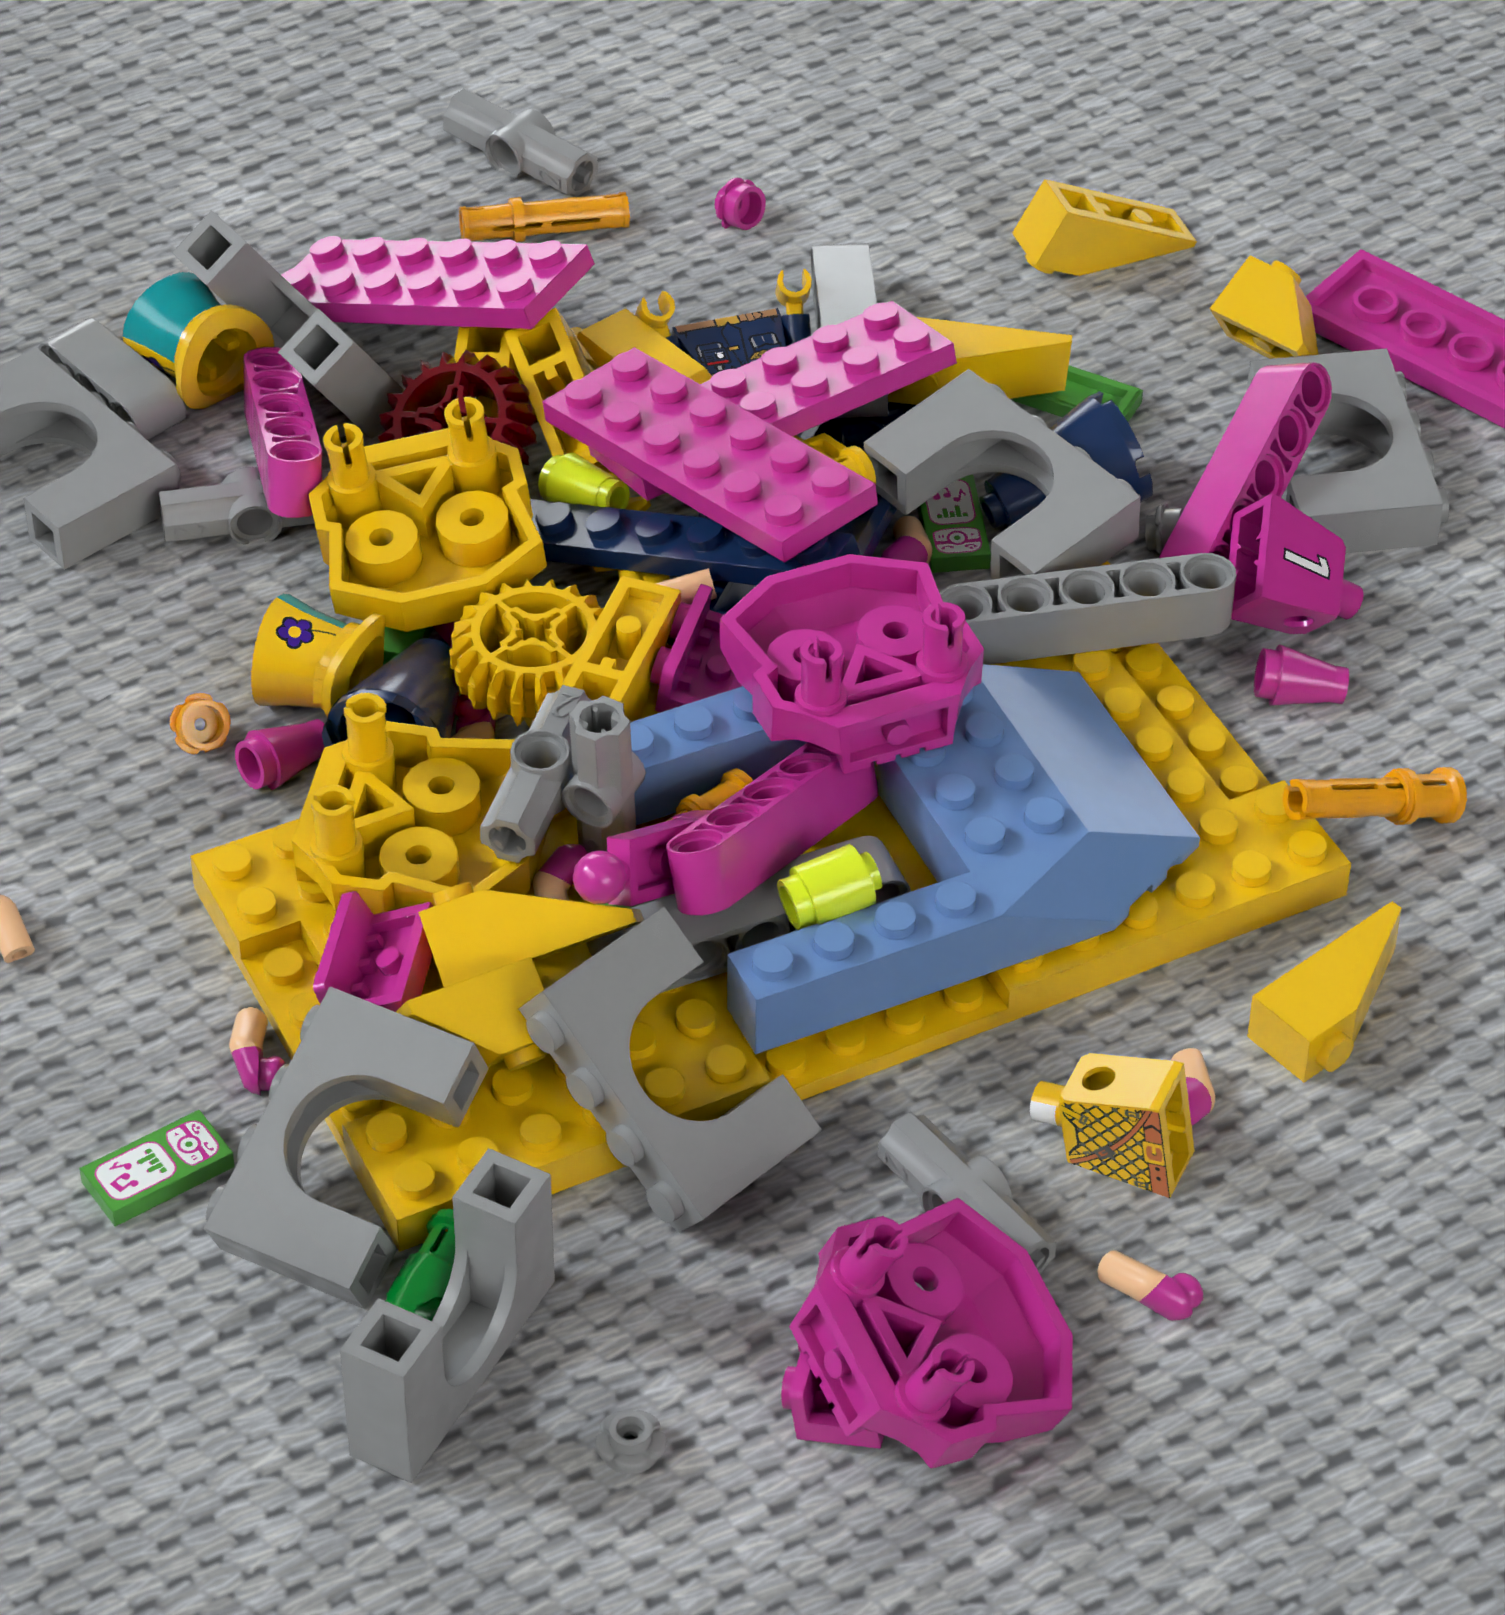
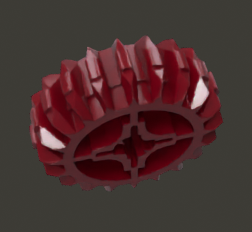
(424, 401)

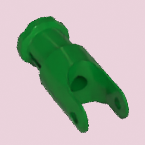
(426, 1273)

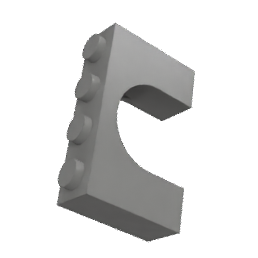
(301, 330)
(978, 430)
(105, 495)
(1389, 501)
(344, 1056)
(680, 1162)
(416, 1375)

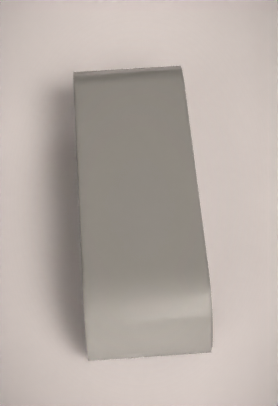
(118, 375)

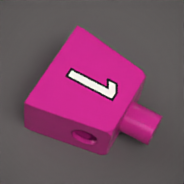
(1288, 569)

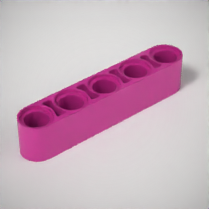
(281, 432)
(1253, 455)
(764, 828)

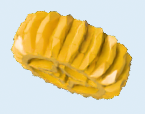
(519, 646)

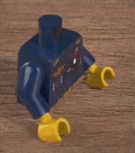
(739, 338)

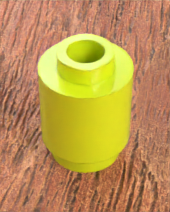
(829, 887)

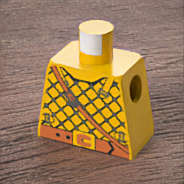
(1123, 1119)

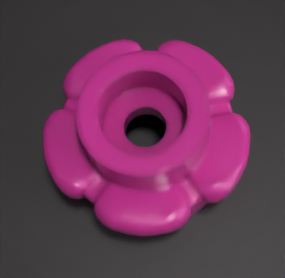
(740, 204)

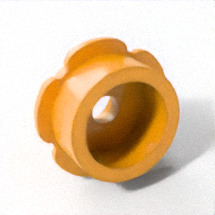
(216, 723)

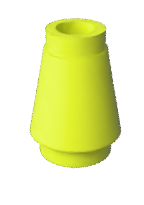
(578, 481)

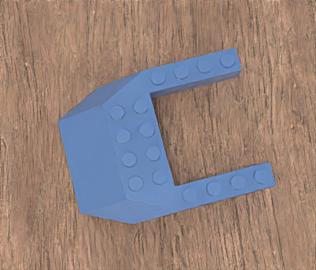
(1026, 821)

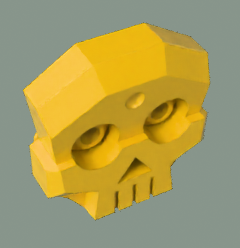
(424, 521)
(399, 801)

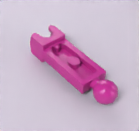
(634, 865)

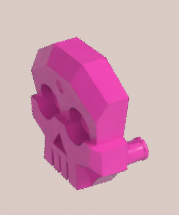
(854, 658)
(907, 1354)

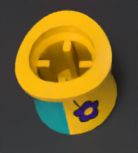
(194, 338)
(310, 656)

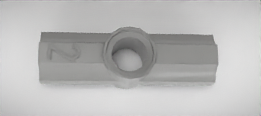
(520, 143)
(223, 509)
(603, 772)
(535, 780)
(942, 1172)

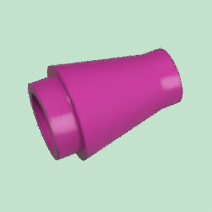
(1297, 678)
(278, 753)

